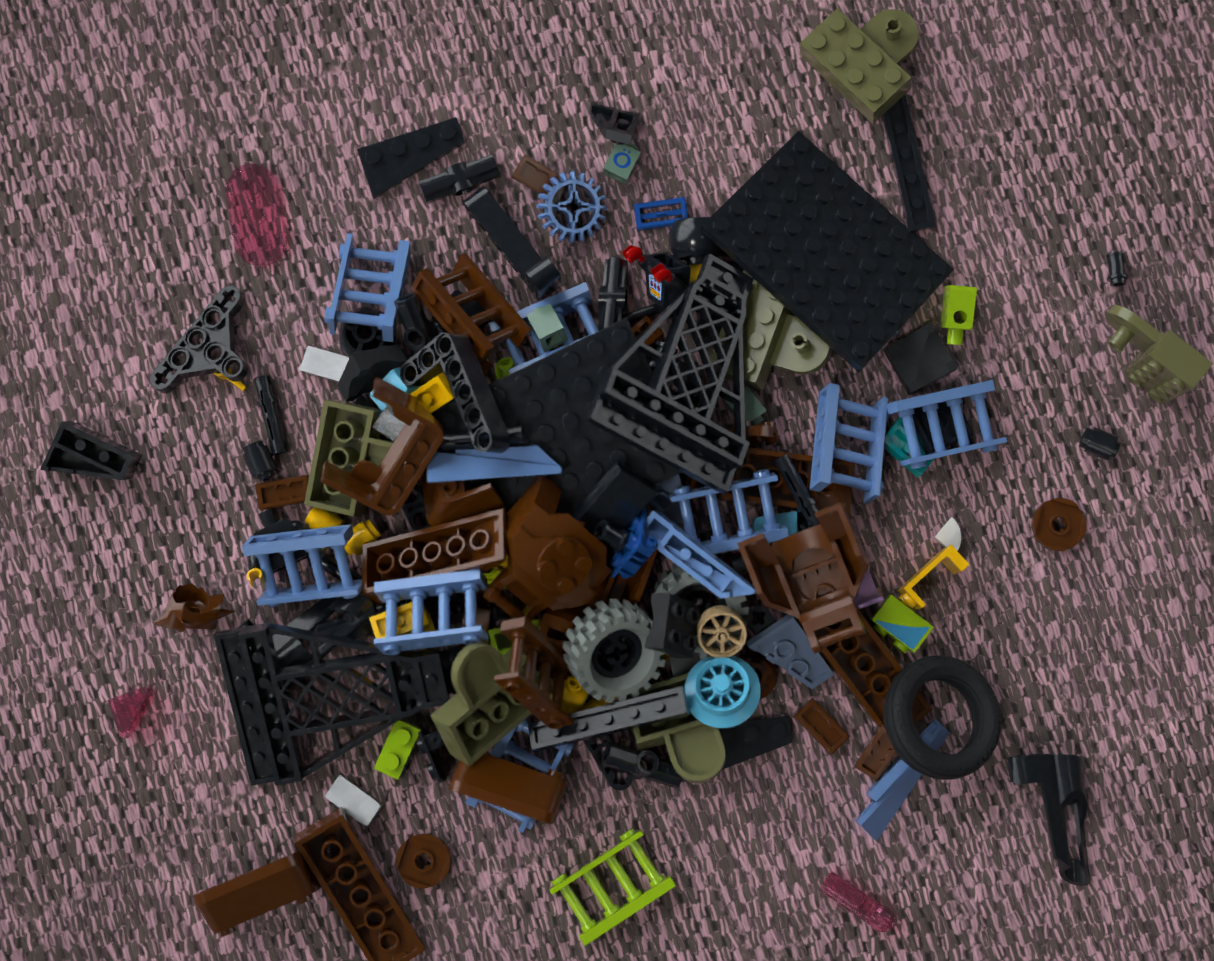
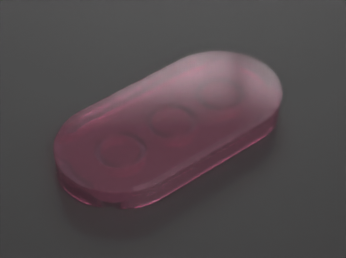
(256, 215)

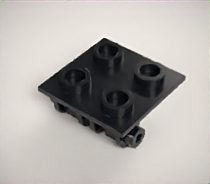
(427, 744)

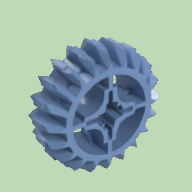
(593, 207)

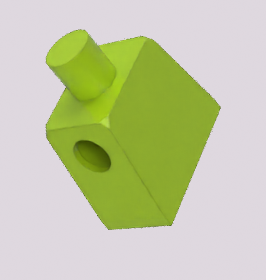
(961, 300)

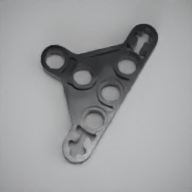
(198, 356)

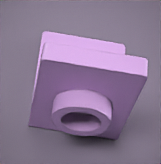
(867, 593)

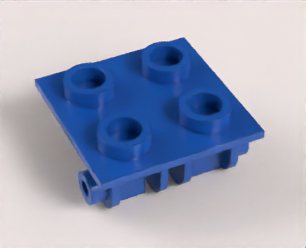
(636, 550)

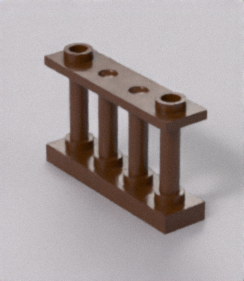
(453, 317)
(550, 658)

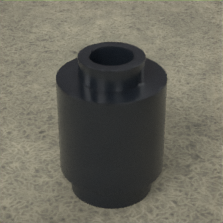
(1099, 443)
(259, 461)

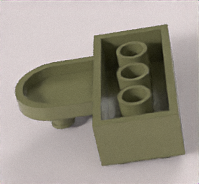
(864, 60)
(775, 340)
(1165, 361)
(343, 440)
(481, 708)
(692, 746)

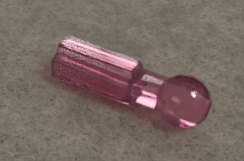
(858, 903)

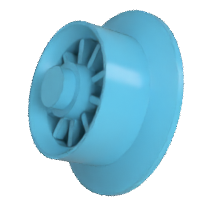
(722, 691)

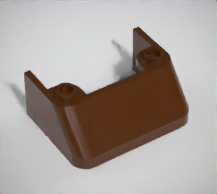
(390, 484)
(450, 500)
(511, 787)
(256, 893)

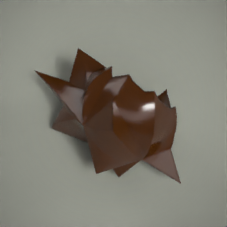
(192, 609)

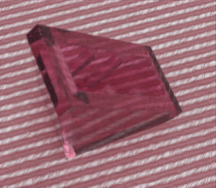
(128, 709)

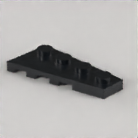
(400, 157)
(754, 738)

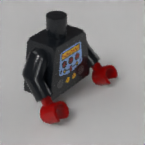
(664, 275)

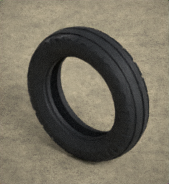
(983, 708)

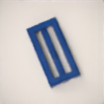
(656, 204)

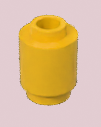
(322, 518)
(363, 533)

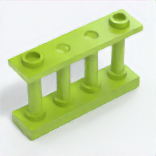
(613, 913)

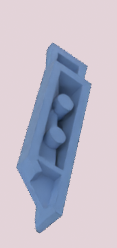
(472, 464)
(695, 558)
(895, 785)

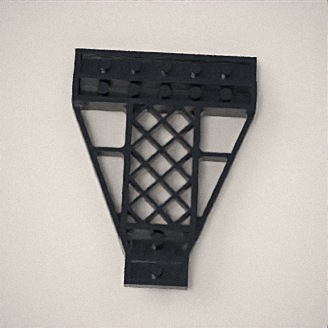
(656, 421)
(262, 706)

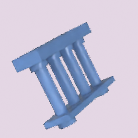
(394, 279)
(563, 304)
(929, 404)
(825, 450)
(311, 540)
(719, 540)
(417, 590)
(507, 747)

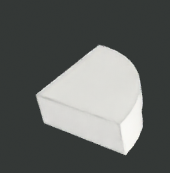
(949, 534)

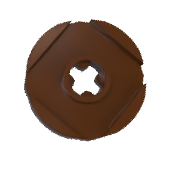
(758, 433)
(1071, 516)
(409, 867)

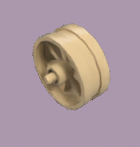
(721, 631)

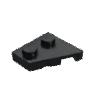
(614, 123)

